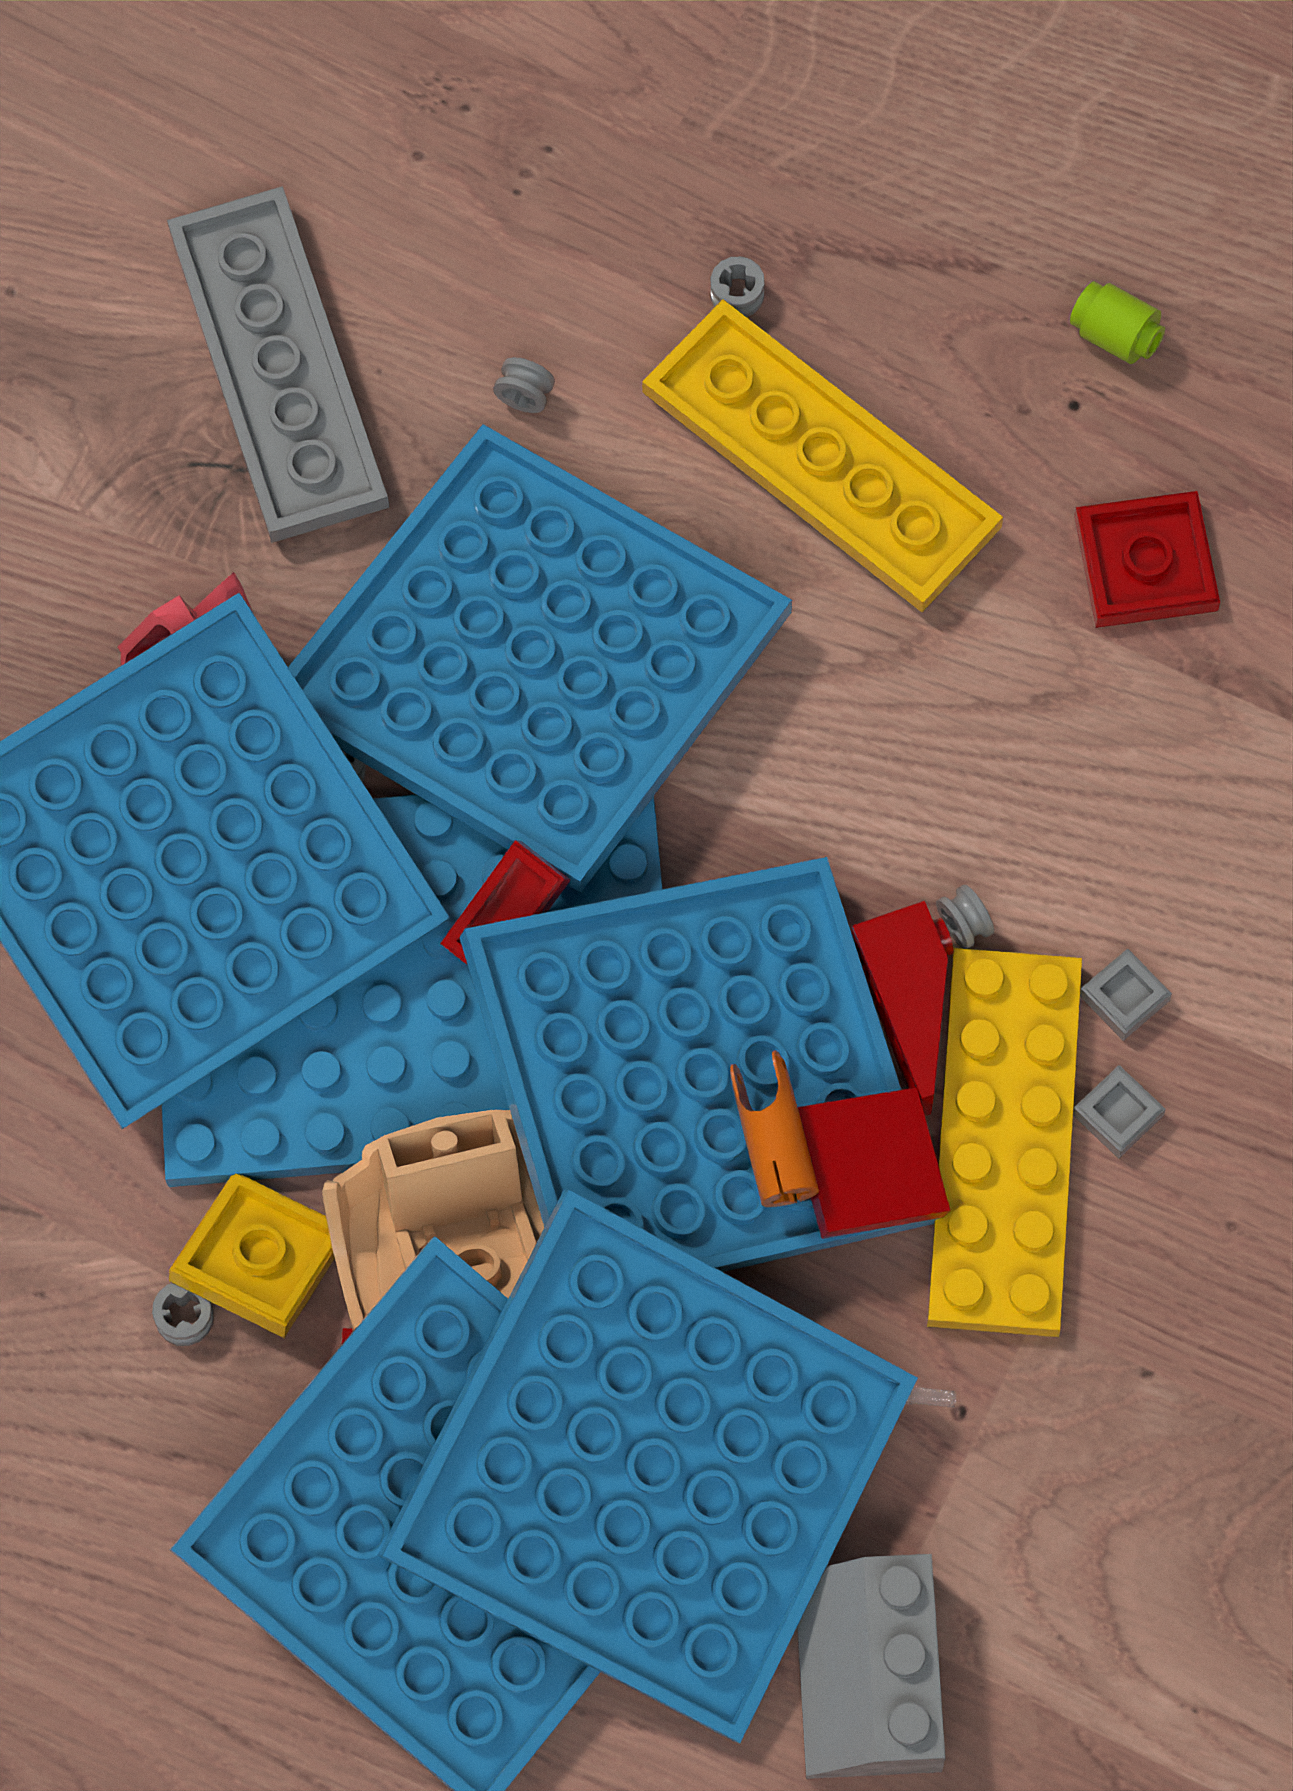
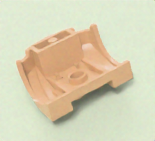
(437, 1179)

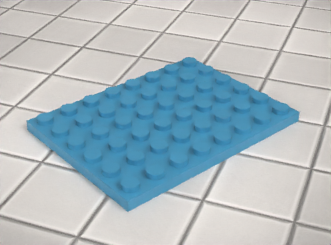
(385, 1046)

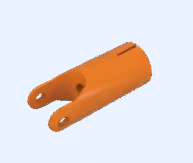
(776, 1142)

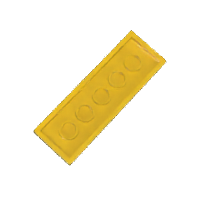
(822, 455)
(1006, 1142)

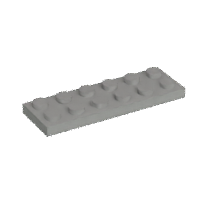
(278, 364)

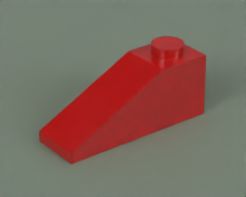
(906, 975)

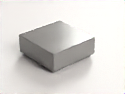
(1125, 994)
(1118, 1111)

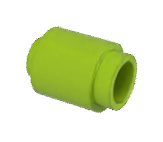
(1117, 322)

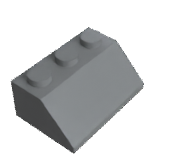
(872, 1670)

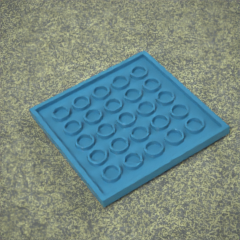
(534, 654)
(192, 862)
(624, 1035)
(649, 1466)
(312, 1505)

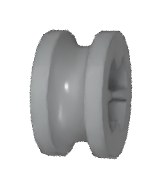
(742, 269)
(524, 385)
(965, 916)
(184, 1333)

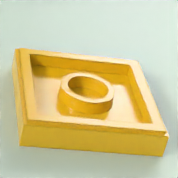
(256, 1255)

